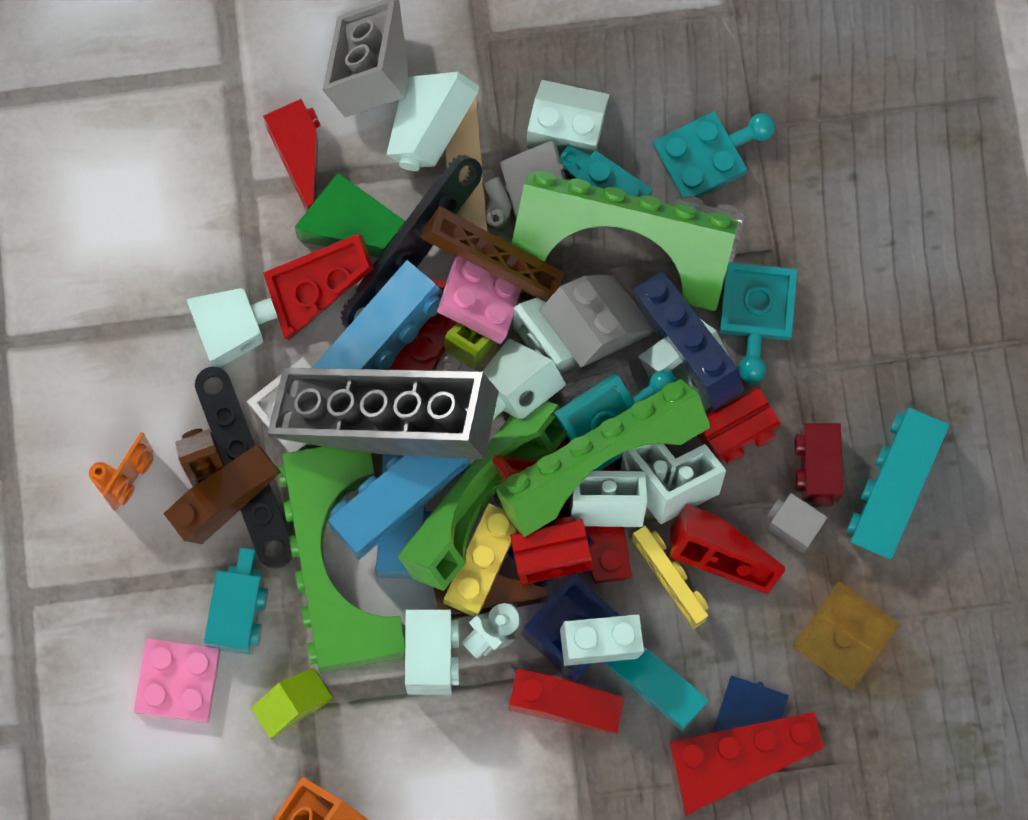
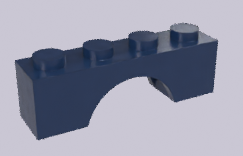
(701, 353)

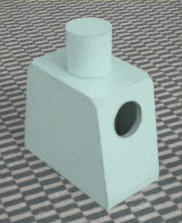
(229, 323)
(522, 378)

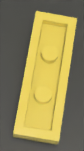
(483, 562)
(671, 576)

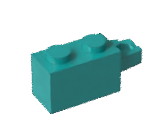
(601, 172)
(236, 606)

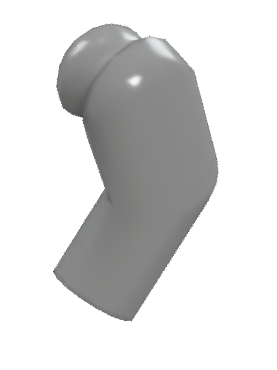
(499, 203)

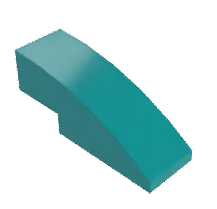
(660, 687)

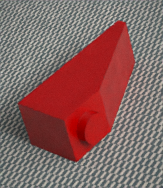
(296, 142)
(720, 549)
(565, 701)

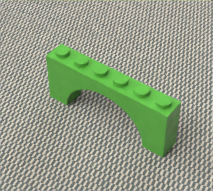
(693, 239)
(340, 631)

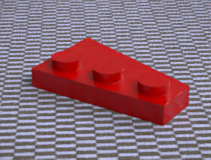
(316, 281)

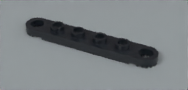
(407, 243)
(232, 440)

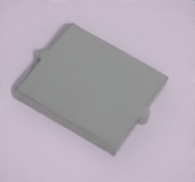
(516, 169)

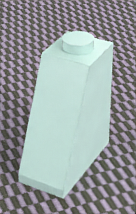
(429, 118)

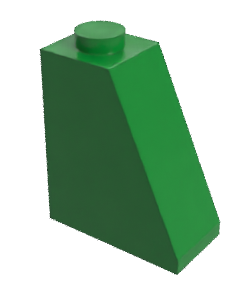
(348, 211)

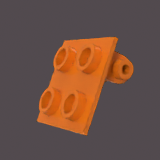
(117, 484)

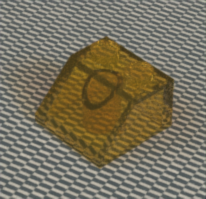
(845, 635)

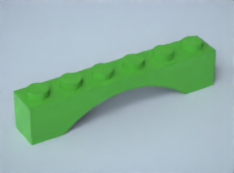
(542, 489)
(440, 544)

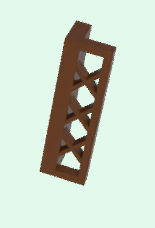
(492, 254)

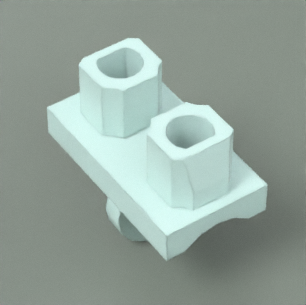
(493, 630)

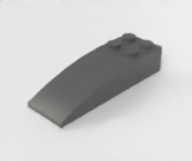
(386, 411)

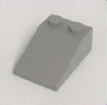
(367, 59)
(595, 317)

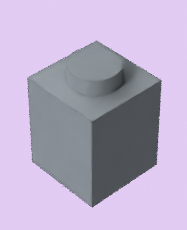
(795, 522)

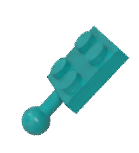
(704, 156)
(757, 305)
(605, 402)

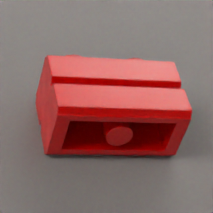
(739, 426)
(552, 551)

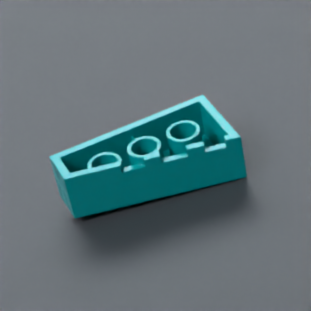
(898, 482)

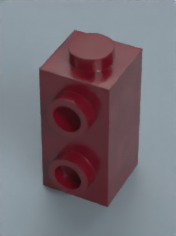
(821, 463)

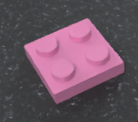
(479, 300)
(177, 680)

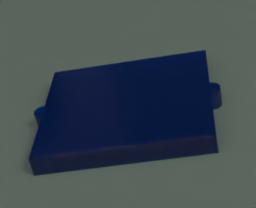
(748, 705)

